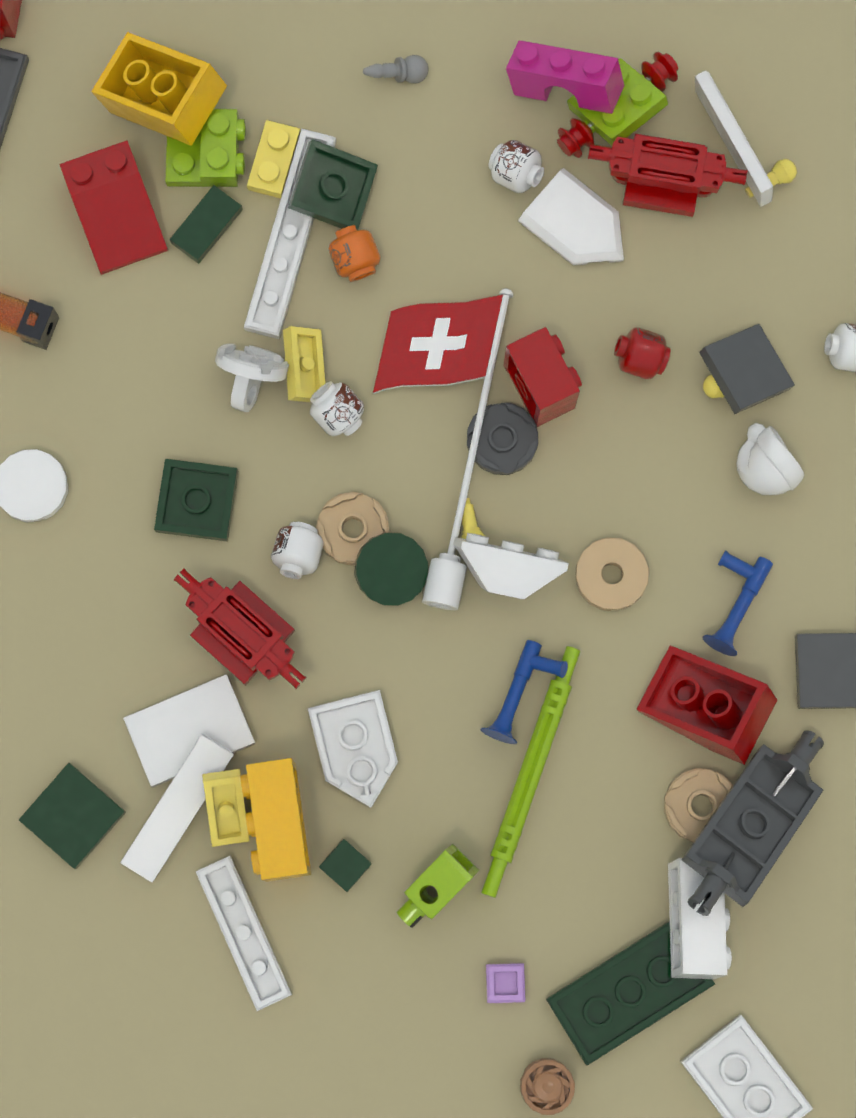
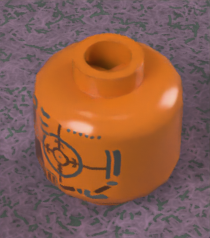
(354, 253)

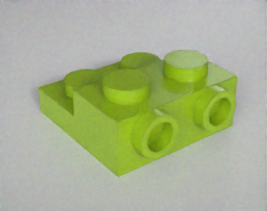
(212, 157)

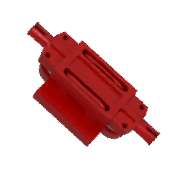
(665, 172)
(240, 630)

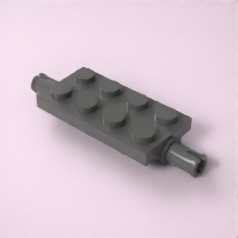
(753, 824)

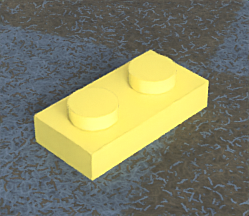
(273, 159)
(305, 361)
(225, 807)

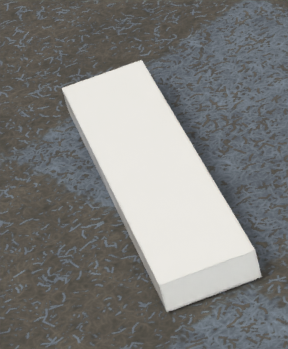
(733, 138)
(175, 809)
(243, 933)

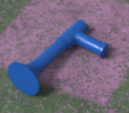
(755, 576)
(529, 660)

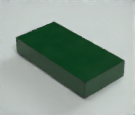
(206, 224)

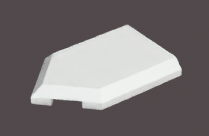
(575, 222)
(355, 745)

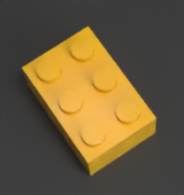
(159, 88)
(276, 820)

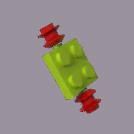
(636, 105)

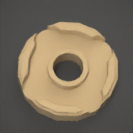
(344, 508)
(617, 553)
(680, 796)

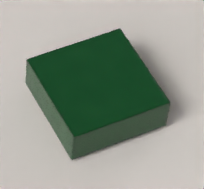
(345, 865)

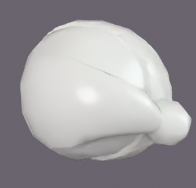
(766, 462)

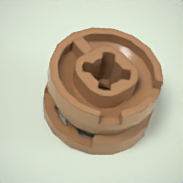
(547, 1086)

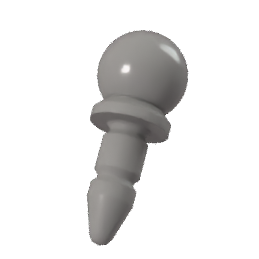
(412, 69)

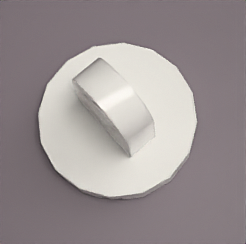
(250, 369)

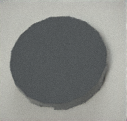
(506, 439)

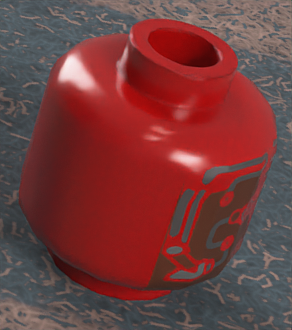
(642, 353)

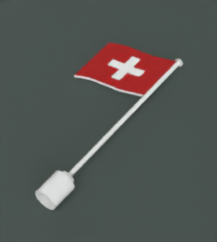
(444, 348)

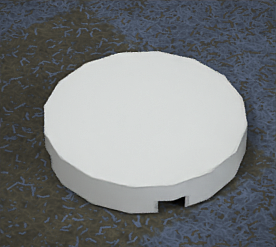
(32, 485)

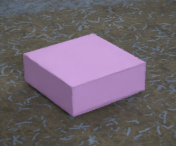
(505, 983)

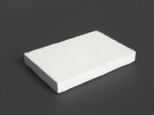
(171, 728)
(744, 1076)

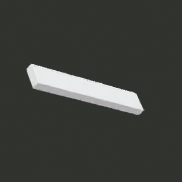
(283, 252)

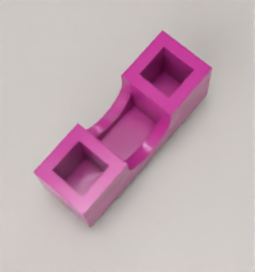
(588, 76)

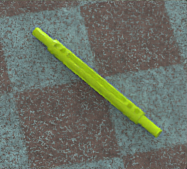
(530, 774)

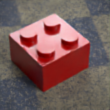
(542, 375)

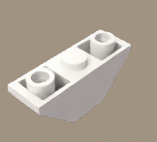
(507, 567)

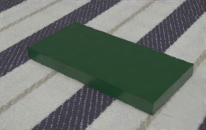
(623, 996)

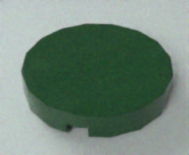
(391, 569)

